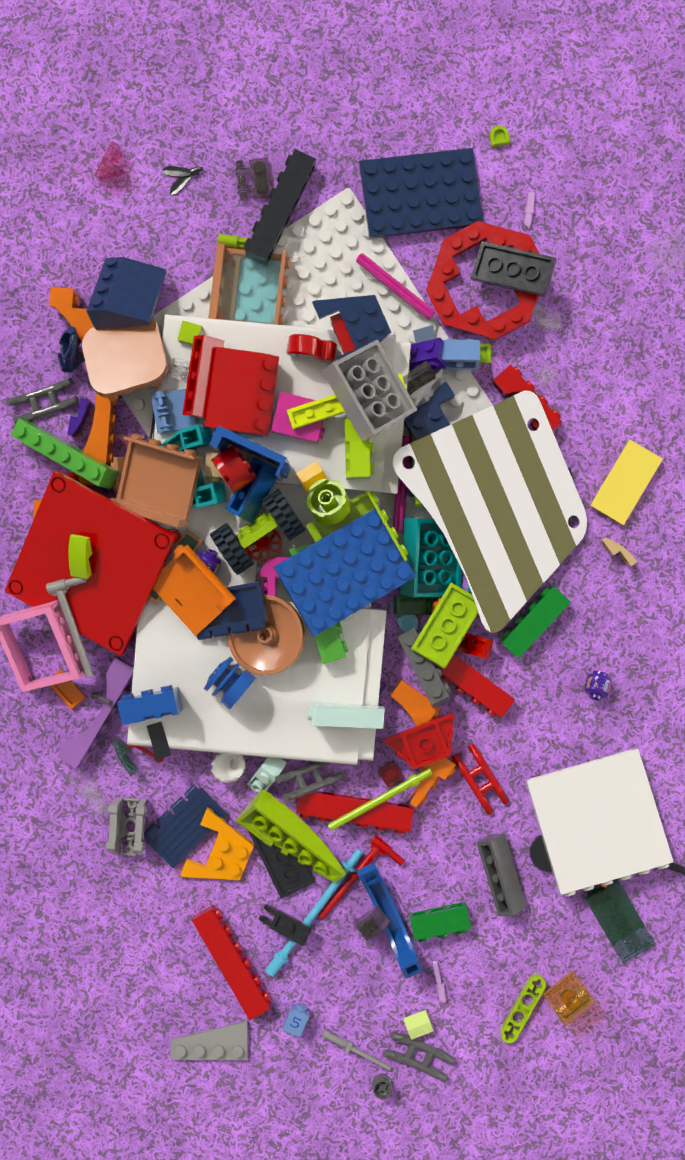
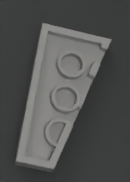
(213, 1044)

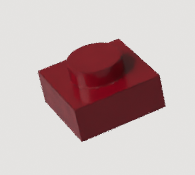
(390, 773)

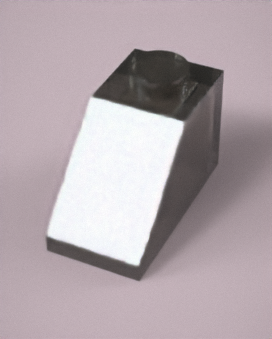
(371, 923)

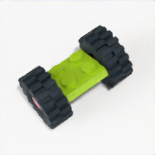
(233, 545)

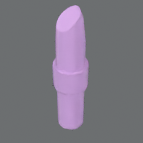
(529, 209)

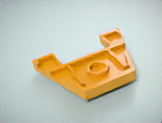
(227, 855)

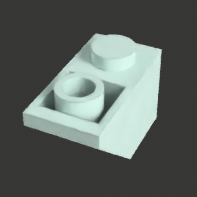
(266, 774)

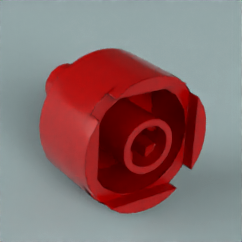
(233, 468)

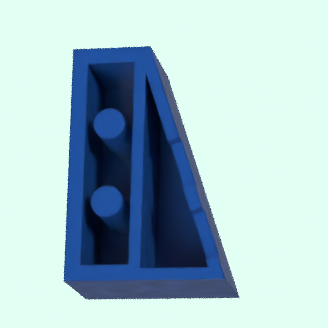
(149, 705)

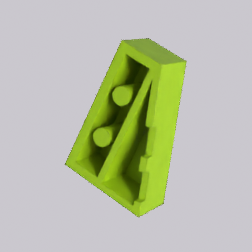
(357, 454)

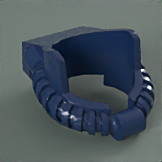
(70, 355)

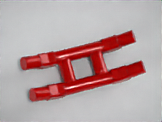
(482, 767)

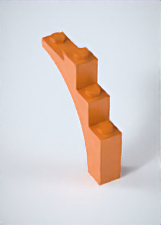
(421, 711)

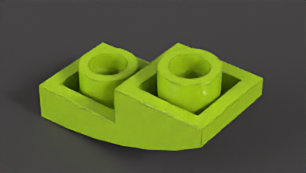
(79, 555)

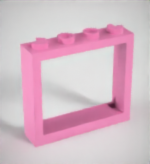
(63, 637)

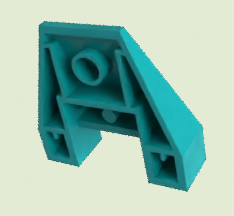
(194, 438)

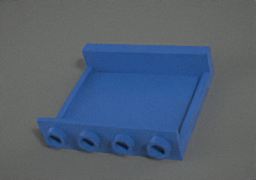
(224, 437)

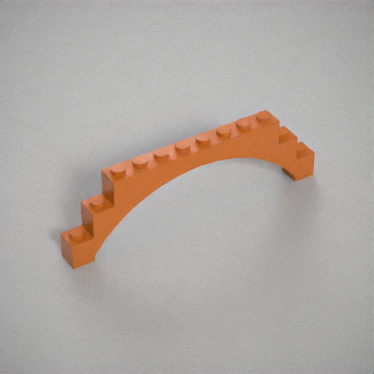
(101, 435)

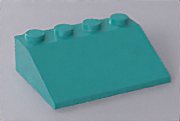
(429, 559)

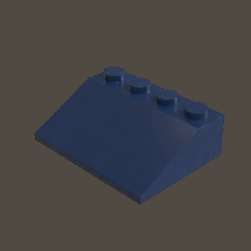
(125, 293)

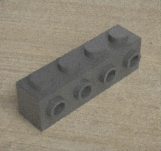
(425, 671)
(501, 874)

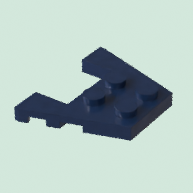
(360, 316)
(429, 416)

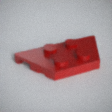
(424, 742)

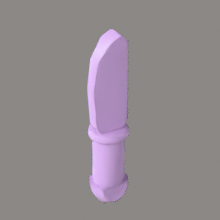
(440, 985)

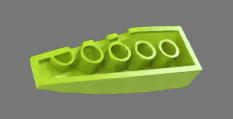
(280, 826)

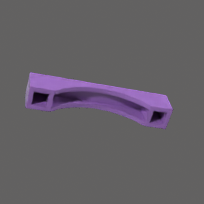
(76, 748)

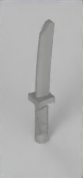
(348, 1045)

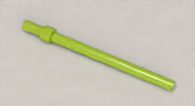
(413, 780)

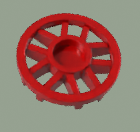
(264, 545)

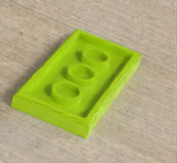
(446, 626)

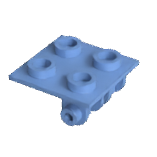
(169, 410)

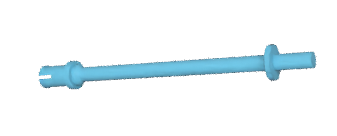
(281, 957)

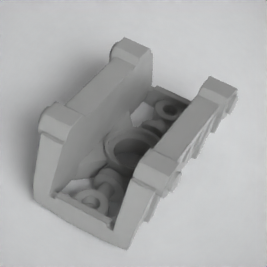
(119, 830)

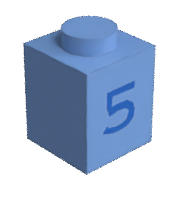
(296, 1019)

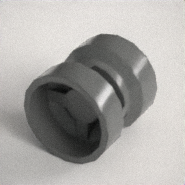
(384, 1089)

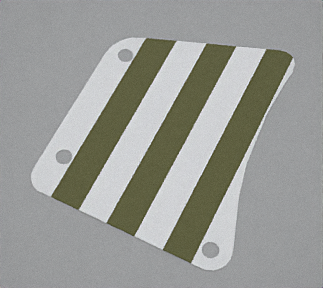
(498, 501)

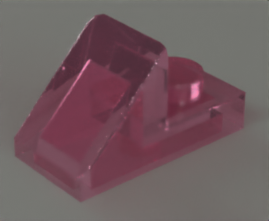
(107, 168)

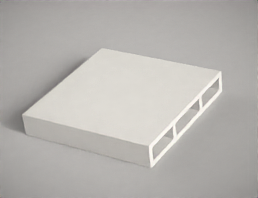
(599, 822)

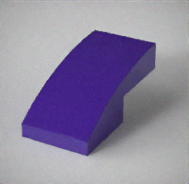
(77, 423)

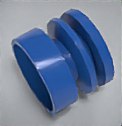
(229, 682)

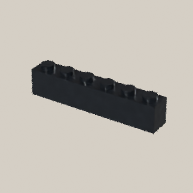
(280, 207)

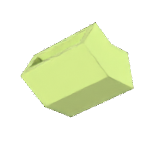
(418, 1024)

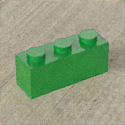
(440, 921)

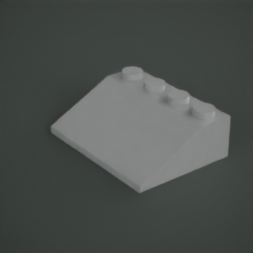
(369, 390)

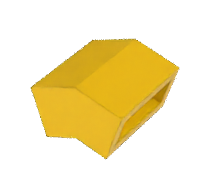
(310, 475)

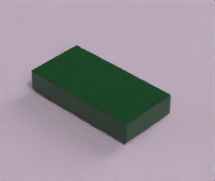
(412, 605)

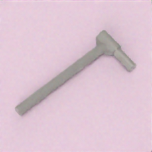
(59, 589)

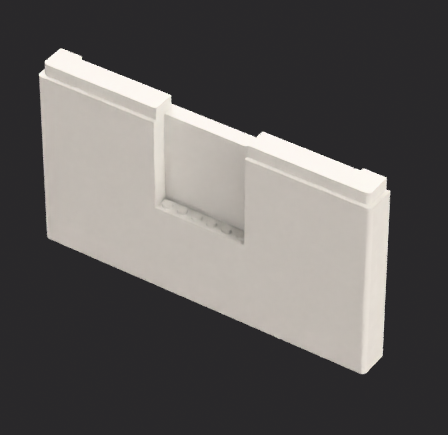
(275, 707)

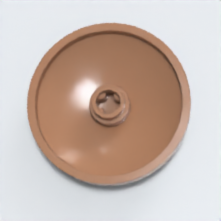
(272, 648)

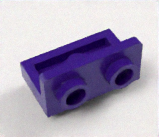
(427, 351)

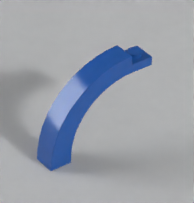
(395, 929)

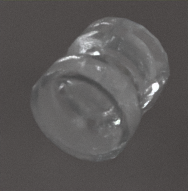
(181, 373)

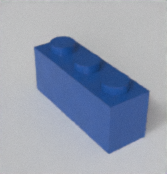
(248, 500)

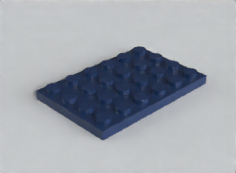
(420, 192)

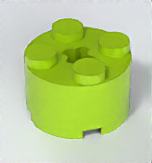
(328, 502)

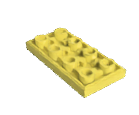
(626, 482)

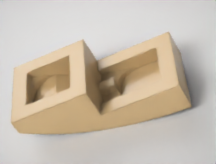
(613, 548)

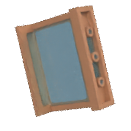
(246, 288)

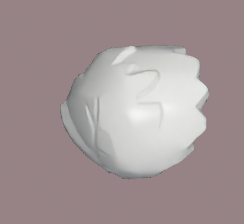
(228, 767)

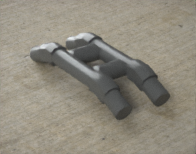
(50, 391)
(303, 788)
(422, 1066)

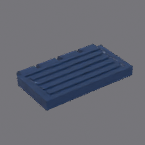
(246, 609)
(182, 830)

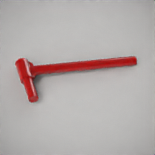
(378, 847)

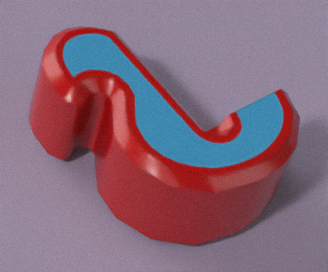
(311, 347)

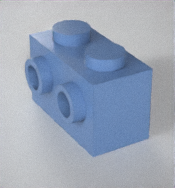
(461, 354)

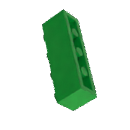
(535, 621)

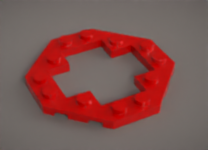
(446, 270)

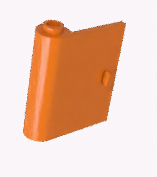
(192, 590)

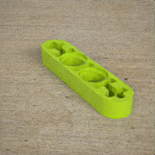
(519, 1006)

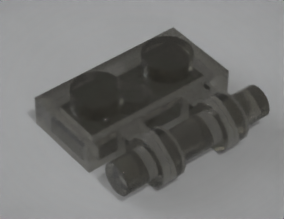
(260, 179)

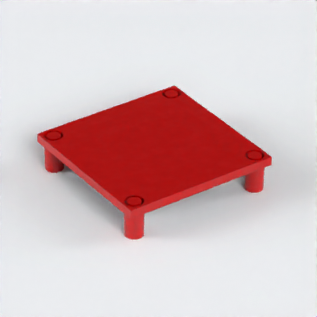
(123, 563)

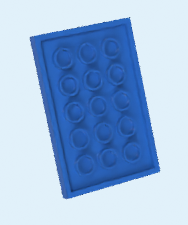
(343, 572)

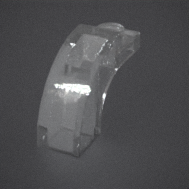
(545, 321)

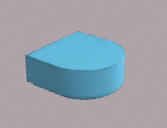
(407, 622)

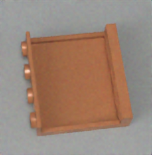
(158, 480)

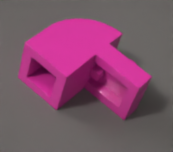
(268, 571)

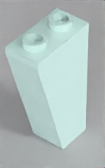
(346, 715)

